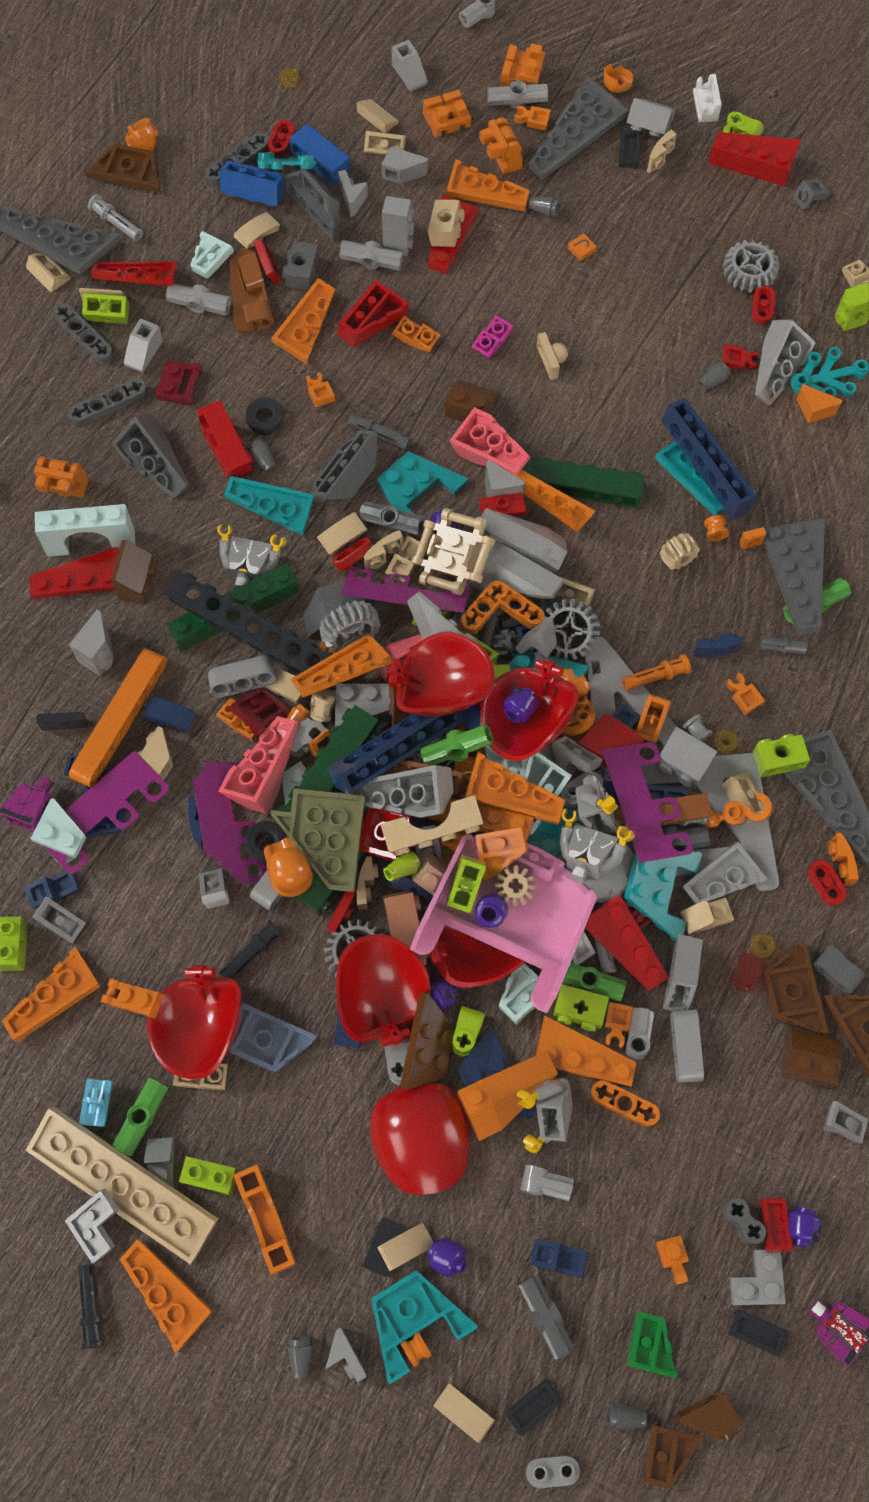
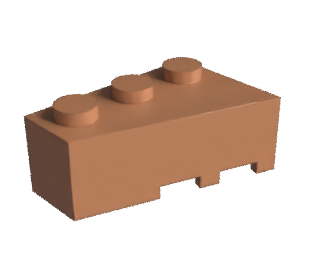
(403, 917)

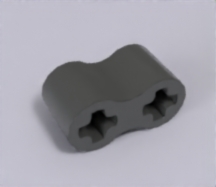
(839, 970)
(743, 1221)

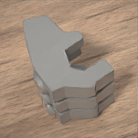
(304, 735)

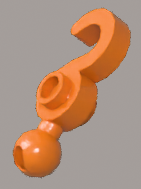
(736, 813)

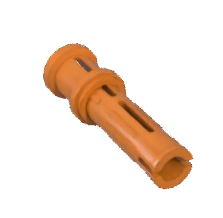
(665, 670)

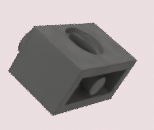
(301, 265)

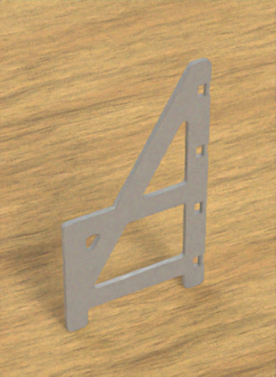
(753, 836)

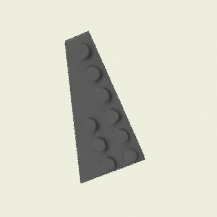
(580, 124)
(58, 239)
(797, 562)
(833, 791)

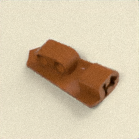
(249, 296)

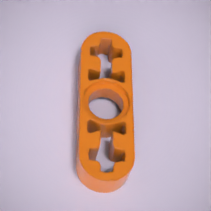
(610, 1088)

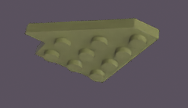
(327, 833)

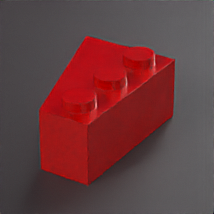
(372, 314)
(224, 441)

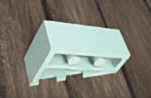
(547, 775)

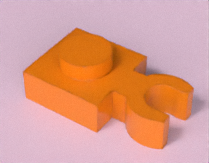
(535, 118)
(320, 391)
(746, 697)
(618, 1020)

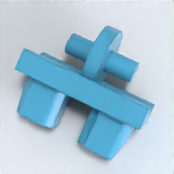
(96, 1103)

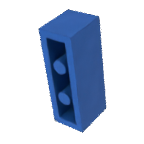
(327, 156)
(252, 183)

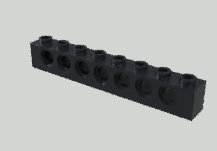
(185, 582)

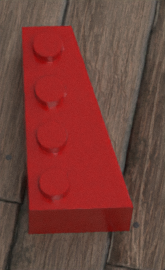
(755, 155)

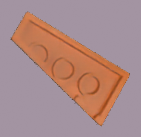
(475, 186)
(343, 665)
(511, 792)
(166, 1294)

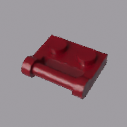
(173, 379)
(257, 704)

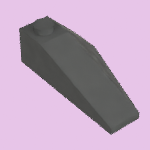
(148, 449)

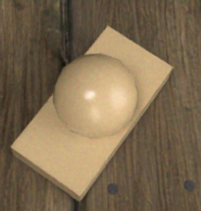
(551, 355)

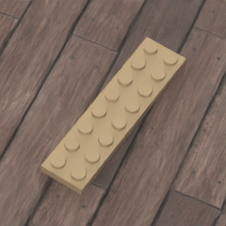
(138, 1193)

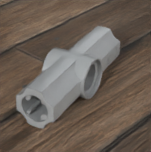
(517, 94)
(371, 255)
(198, 299)

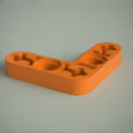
(500, 601)

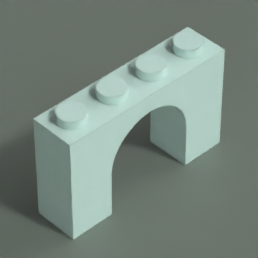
(57, 525)

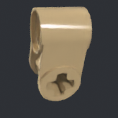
(322, 705)

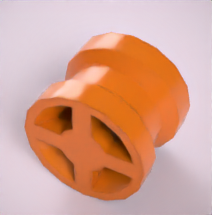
(716, 528)
(416, 1349)

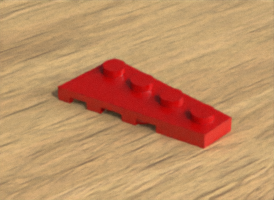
(443, 256)
(138, 272)
(77, 577)
(622, 937)

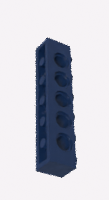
(709, 458)
(389, 750)

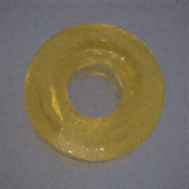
(289, 77)
(727, 735)
(767, 940)

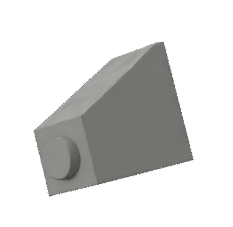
(683, 973)

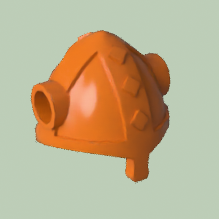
(142, 135)

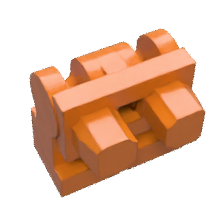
(522, 65)
(446, 113)
(502, 145)
(60, 477)

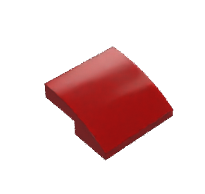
(609, 734)

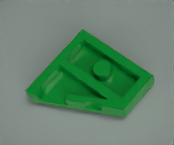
(650, 1347)

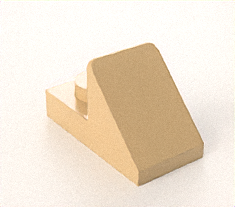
(706, 915)

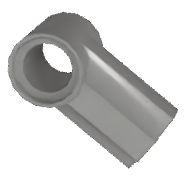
(476, 11)
(639, 1032)
(541, 1182)

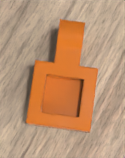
(673, 1255)

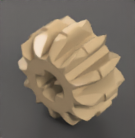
(679, 551)
(521, 881)

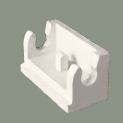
(707, 99)

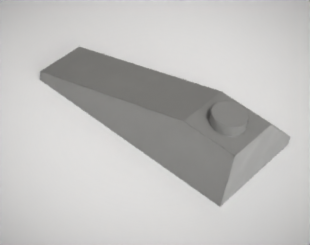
(783, 352)
(527, 538)
(518, 573)
(429, 617)
(411, 792)

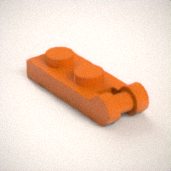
(132, 998)

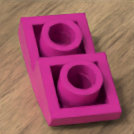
(493, 337)

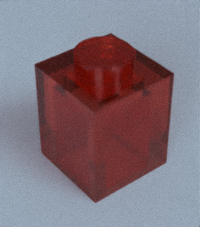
(747, 972)

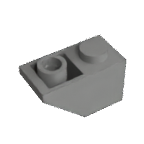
(408, 65)
(403, 166)
(142, 345)

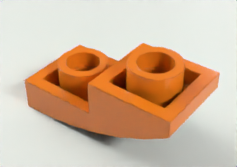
(416, 336)
(236, 723)
(842, 853)

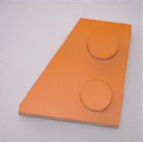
(501, 849)

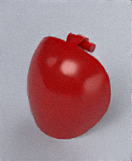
(442, 675)
(556, 705)
(469, 961)
(379, 989)
(196, 1023)
(421, 1138)

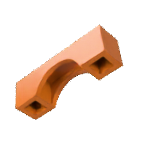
(266, 1220)

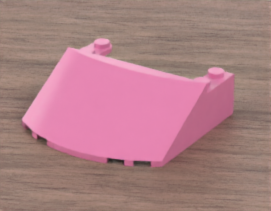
(539, 933)

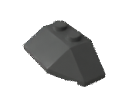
(315, 200)
(348, 467)
(328, 599)

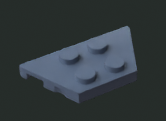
(268, 1040)

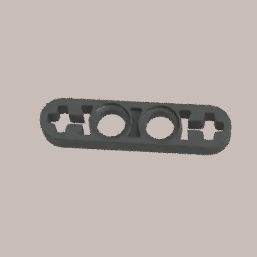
(234, 156)
(83, 333)
(106, 399)

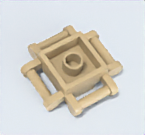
(453, 551)

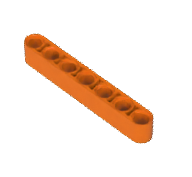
(117, 718)

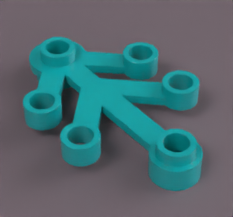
(267, 159)
(828, 377)

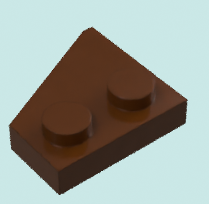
(668, 1455)

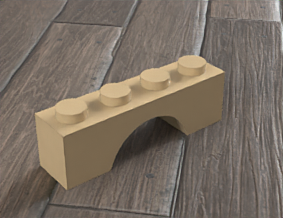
(463, 816)

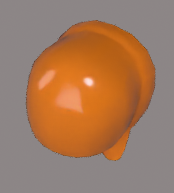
(288, 868)

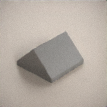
(500, 481)

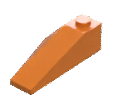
(494, 1100)

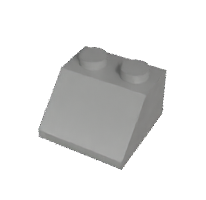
(650, 116)
(93, 645)
(686, 758)

